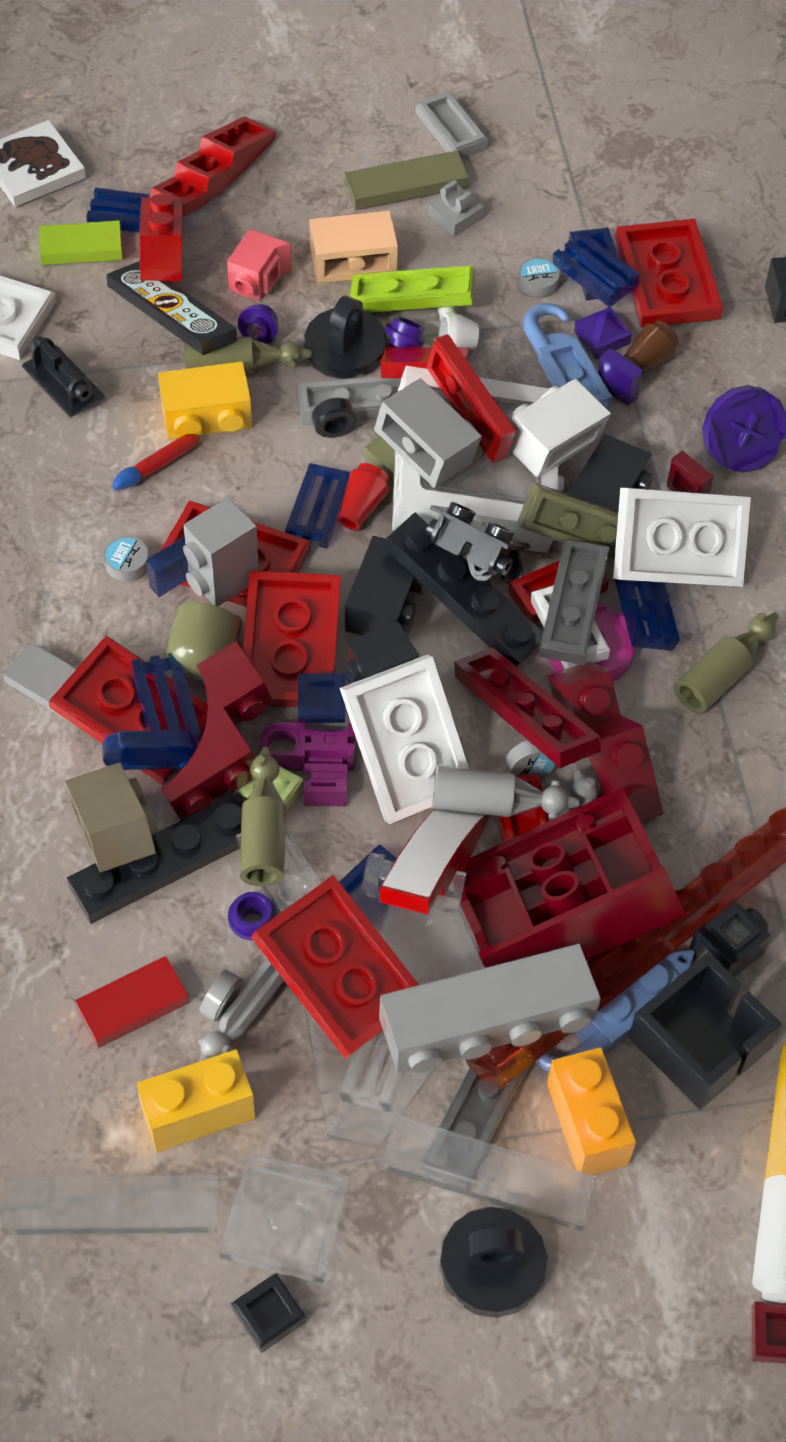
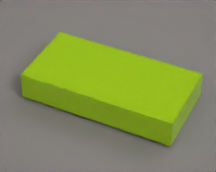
(80, 242)

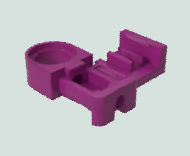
(325, 759)

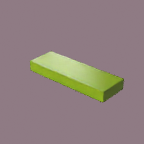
(414, 288)

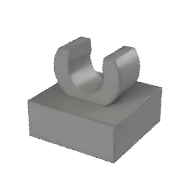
(455, 209)

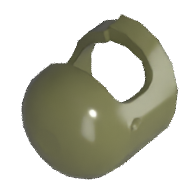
(199, 633)

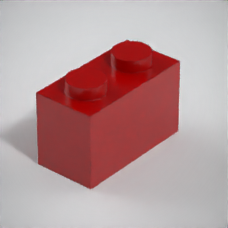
(161, 238)

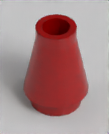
(363, 493)

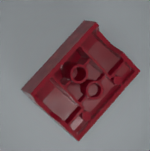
(569, 884)

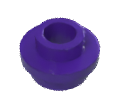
(263, 317)
(405, 332)
(249, 904)

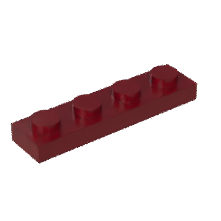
(527, 707)

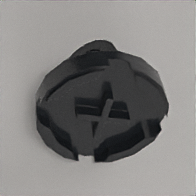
(345, 340)
(493, 1261)

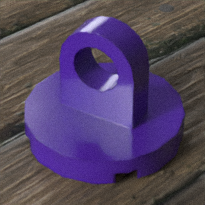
(744, 428)

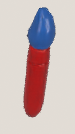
(133, 475)

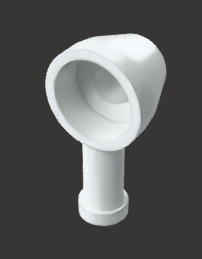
(461, 329)

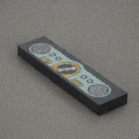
(173, 309)

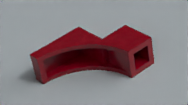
(623, 746)
(223, 756)

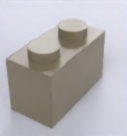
(112, 816)

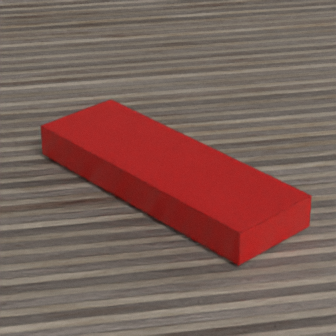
(470, 397)

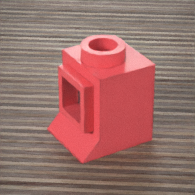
(258, 264)

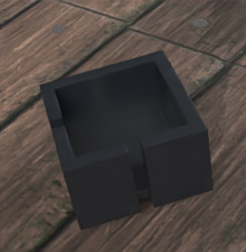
(696, 1038)

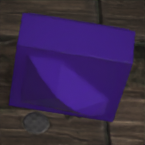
(602, 331)
(620, 376)

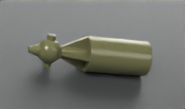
(252, 353)
(723, 665)
(263, 826)

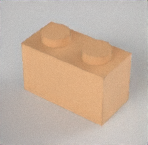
(352, 245)

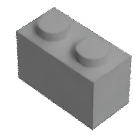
(427, 432)
(220, 552)

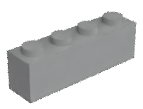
(488, 1009)

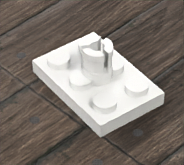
(681, 537)
(403, 734)

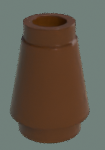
(652, 346)

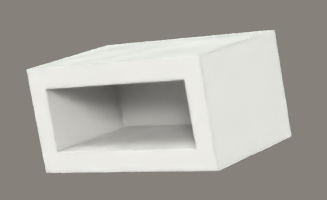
(557, 427)

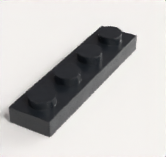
(470, 600)
(178, 853)

